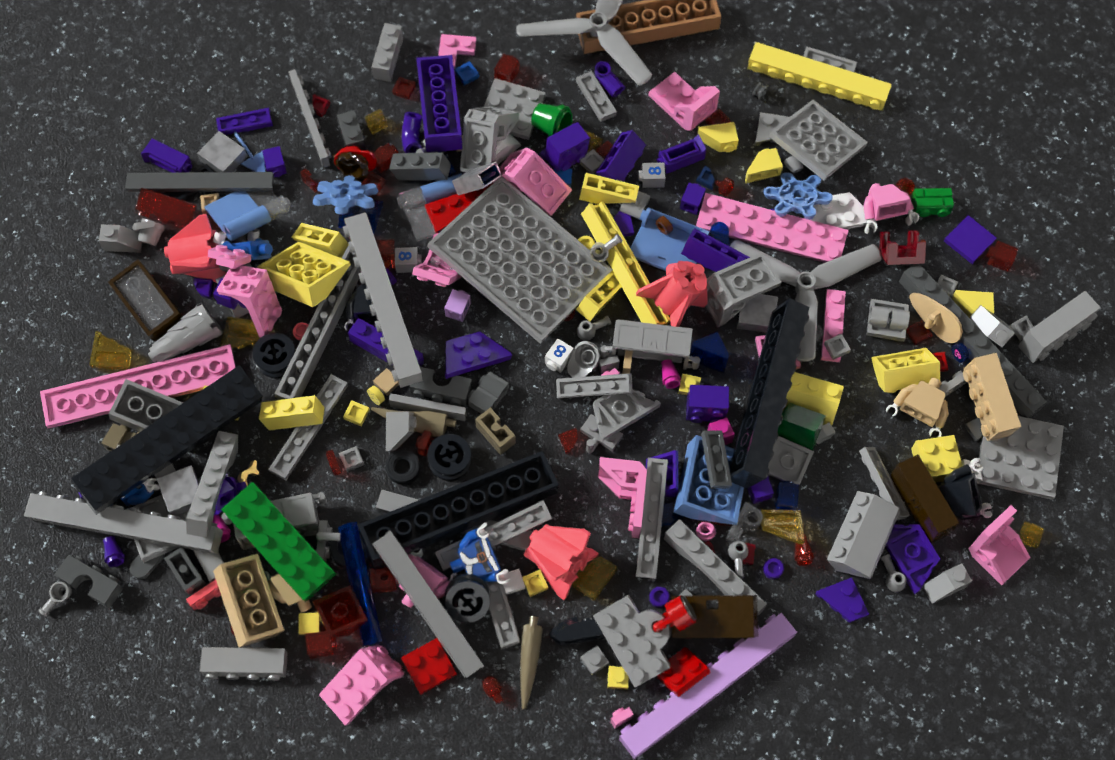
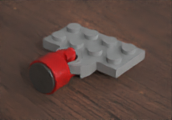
(640, 635)

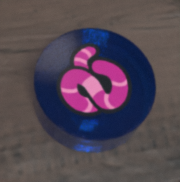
(960, 352)

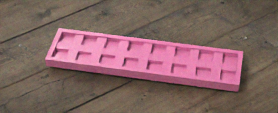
(766, 229)

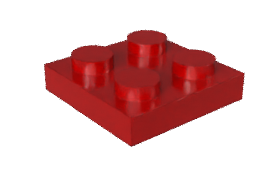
(428, 666)
(684, 672)

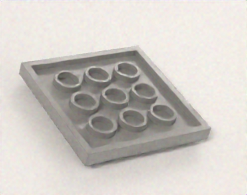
(818, 139)
(1024, 460)

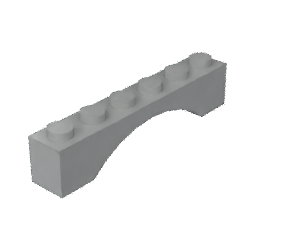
(205, 499)
(699, 554)

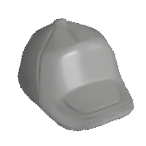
(583, 359)

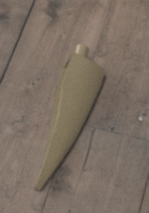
(426, 420)
(529, 657)

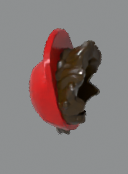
(354, 162)

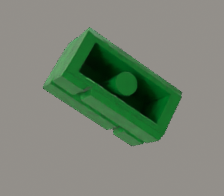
(932, 201)

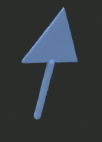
(255, 163)

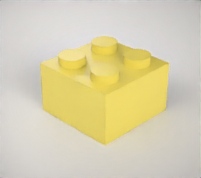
(938, 455)

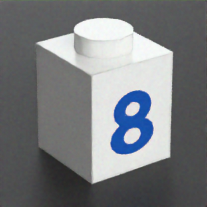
(558, 356)

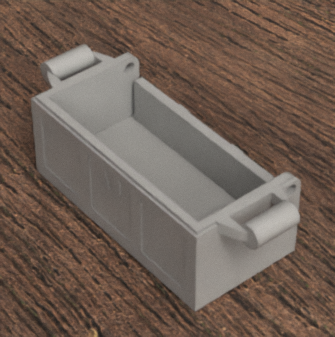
(652, 342)
(298, 510)

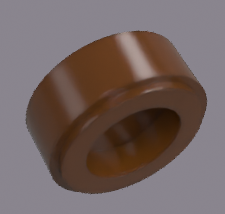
(664, 225)

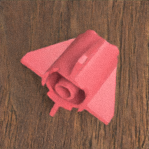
(190, 248)
(678, 290)
(560, 555)

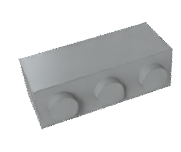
(387, 52)

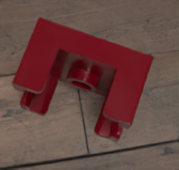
(897, 254)

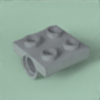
(888, 320)

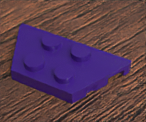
(472, 353)
(912, 554)

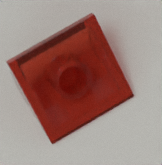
(340, 612)

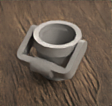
(148, 231)

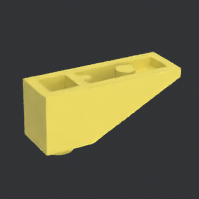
(608, 190)
(322, 239)
(599, 296)

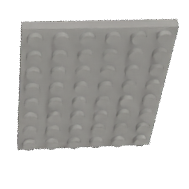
(519, 259)

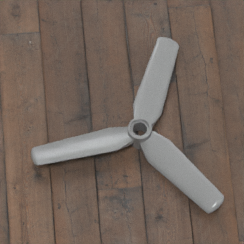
(607, 35)
(821, 277)

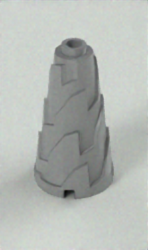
(192, 330)

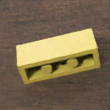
(291, 413)

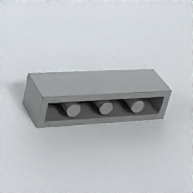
(243, 663)

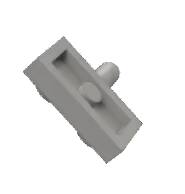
(591, 430)
(324, 535)

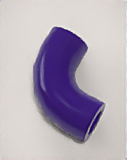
(411, 132)

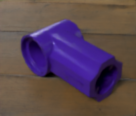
(608, 80)

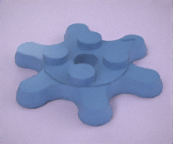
(793, 188)
(335, 194)

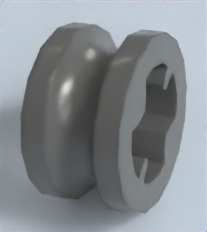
(760, 90)

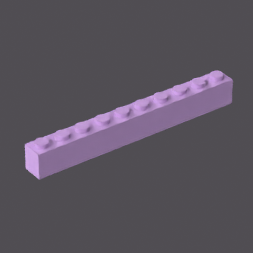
(723, 674)

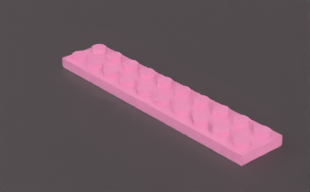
(170, 377)

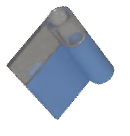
(414, 204)
(246, 211)

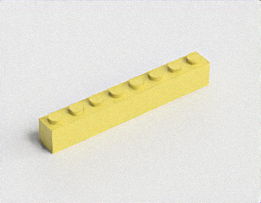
(819, 76)

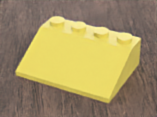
(305, 273)

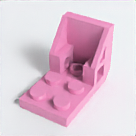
(684, 103)
(536, 179)
(620, 478)
(1000, 548)

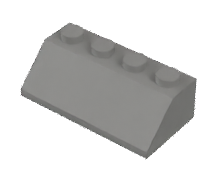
(863, 535)

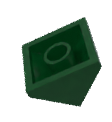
(801, 425)

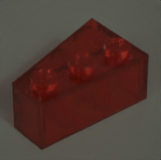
(164, 208)

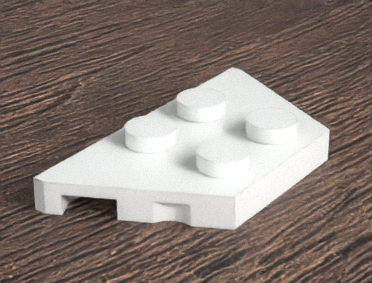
(842, 212)

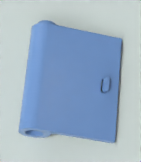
(660, 249)

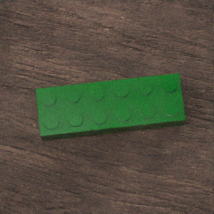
(278, 542)

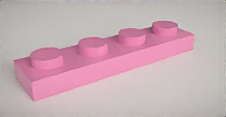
(832, 319)

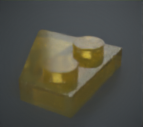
(239, 333)
(109, 354)
(784, 524)
(594, 577)

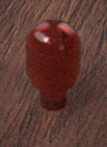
(492, 689)

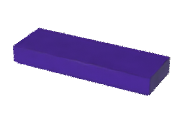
(244, 121)

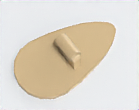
(937, 318)

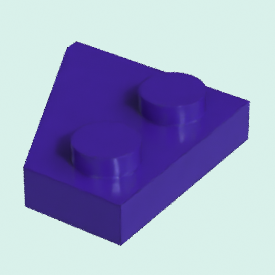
(845, 599)

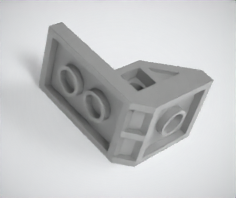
(481, 132)
(735, 285)

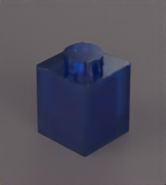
(787, 496)

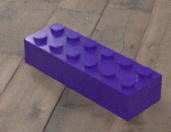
(439, 103)

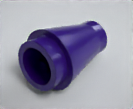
(113, 554)

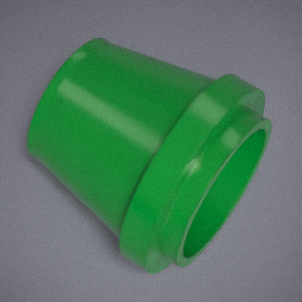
(551, 118)

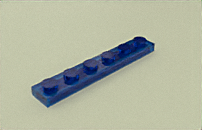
(360, 581)

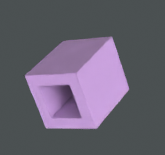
(457, 305)

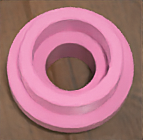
(705, 526)

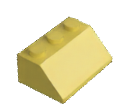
(905, 368)
(815, 395)

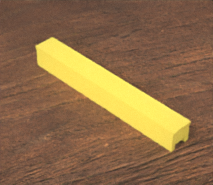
(623, 263)

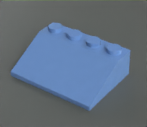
(695, 496)

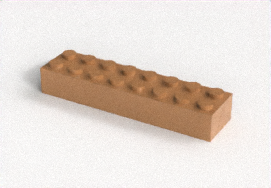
(656, 20)

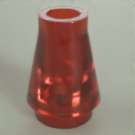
(803, 553)

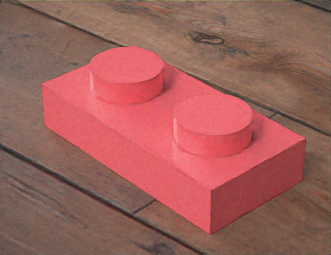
(201, 597)

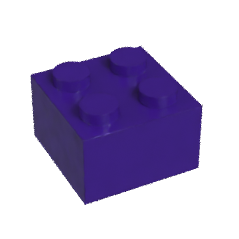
(567, 147)
(707, 403)

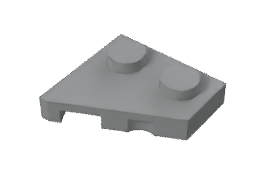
(766, 124)

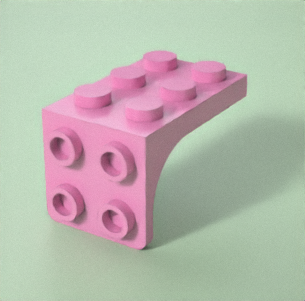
(438, 274)
(256, 292)
(360, 681)

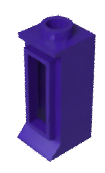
(166, 157)
(685, 159)

